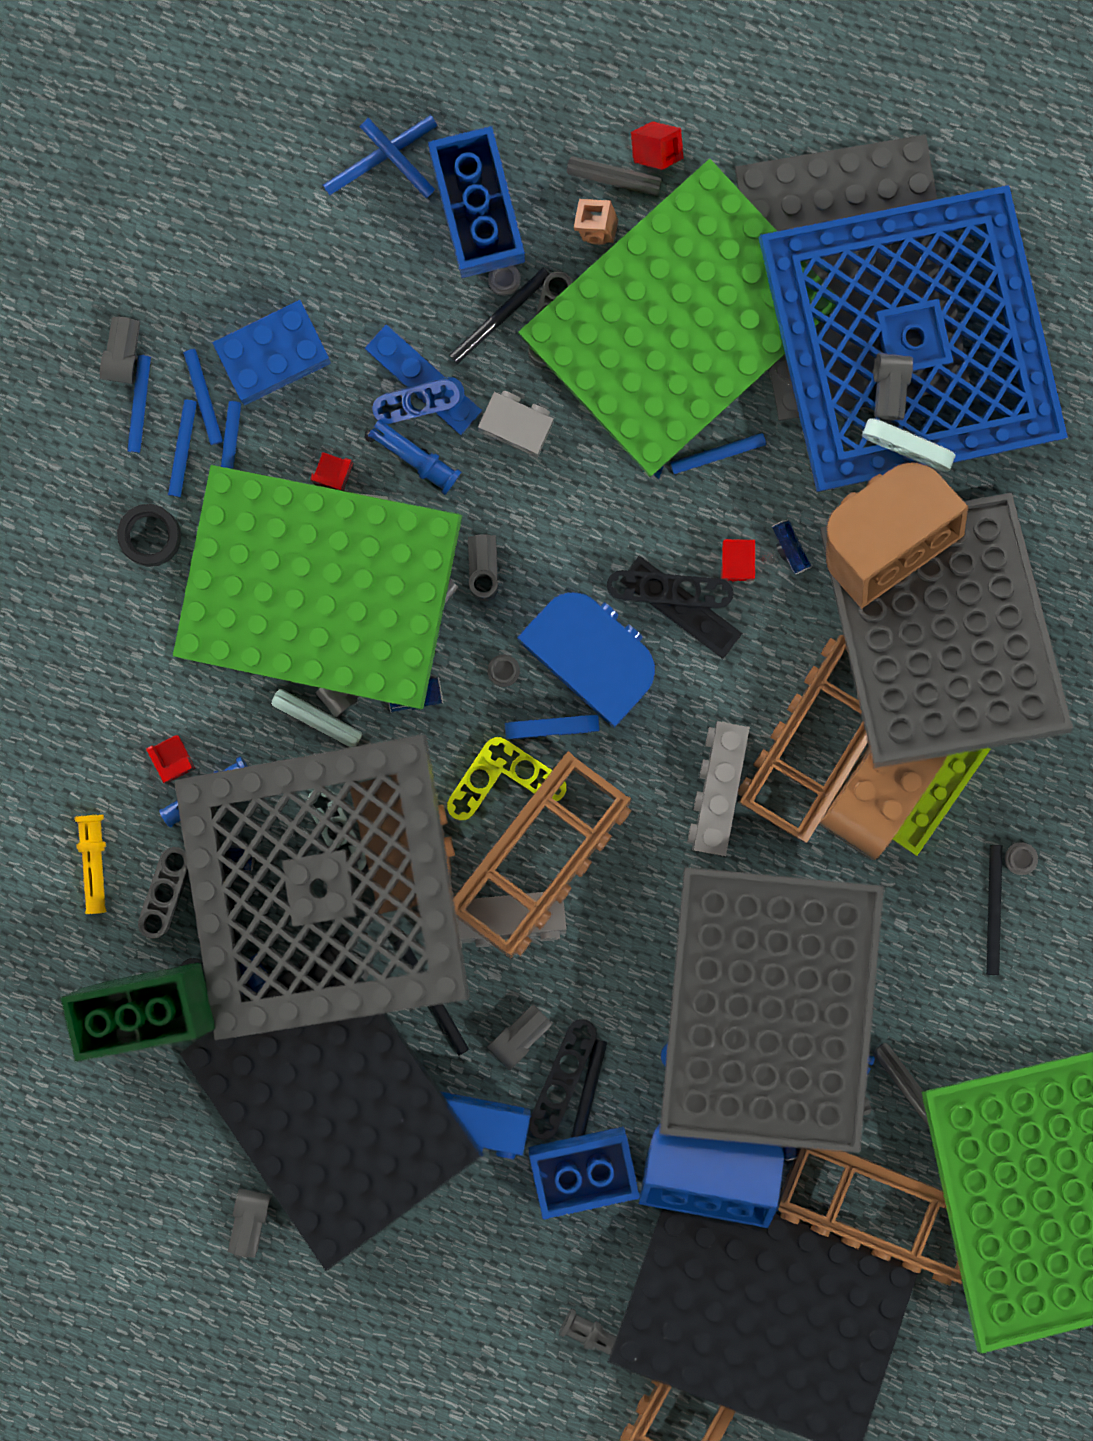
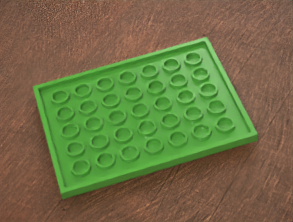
(669, 320)
(317, 586)
(1020, 1196)

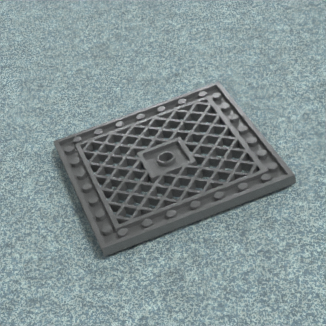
(431, 884)

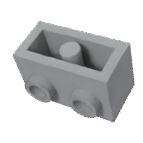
(516, 423)

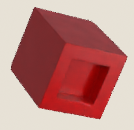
(657, 145)
(332, 472)
(738, 560)
(170, 759)

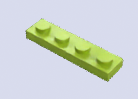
(938, 799)

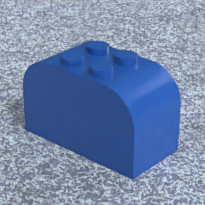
(476, 202)
(591, 654)
(713, 1178)

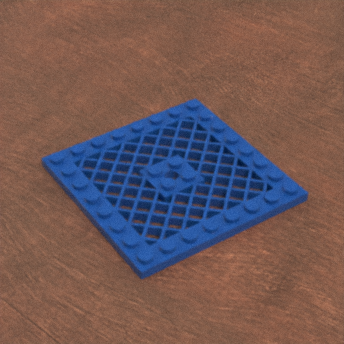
(1016, 298)

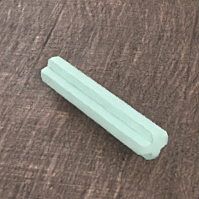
(316, 718)

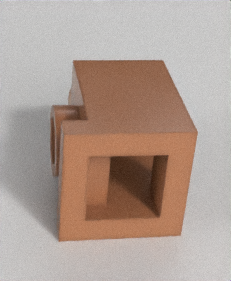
(596, 228)

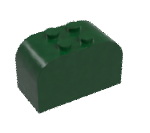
(138, 1012)

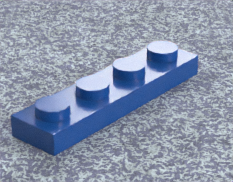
(413, 370)

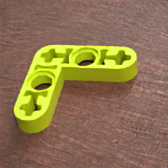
(494, 769)

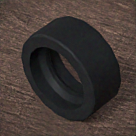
(130, 519)

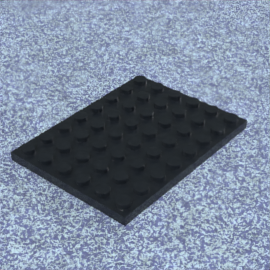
(335, 1120)
(765, 1321)

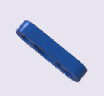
(437, 386)
(552, 726)

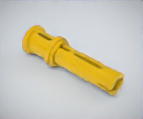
(91, 847)

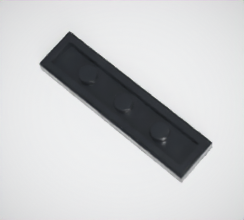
(698, 622)

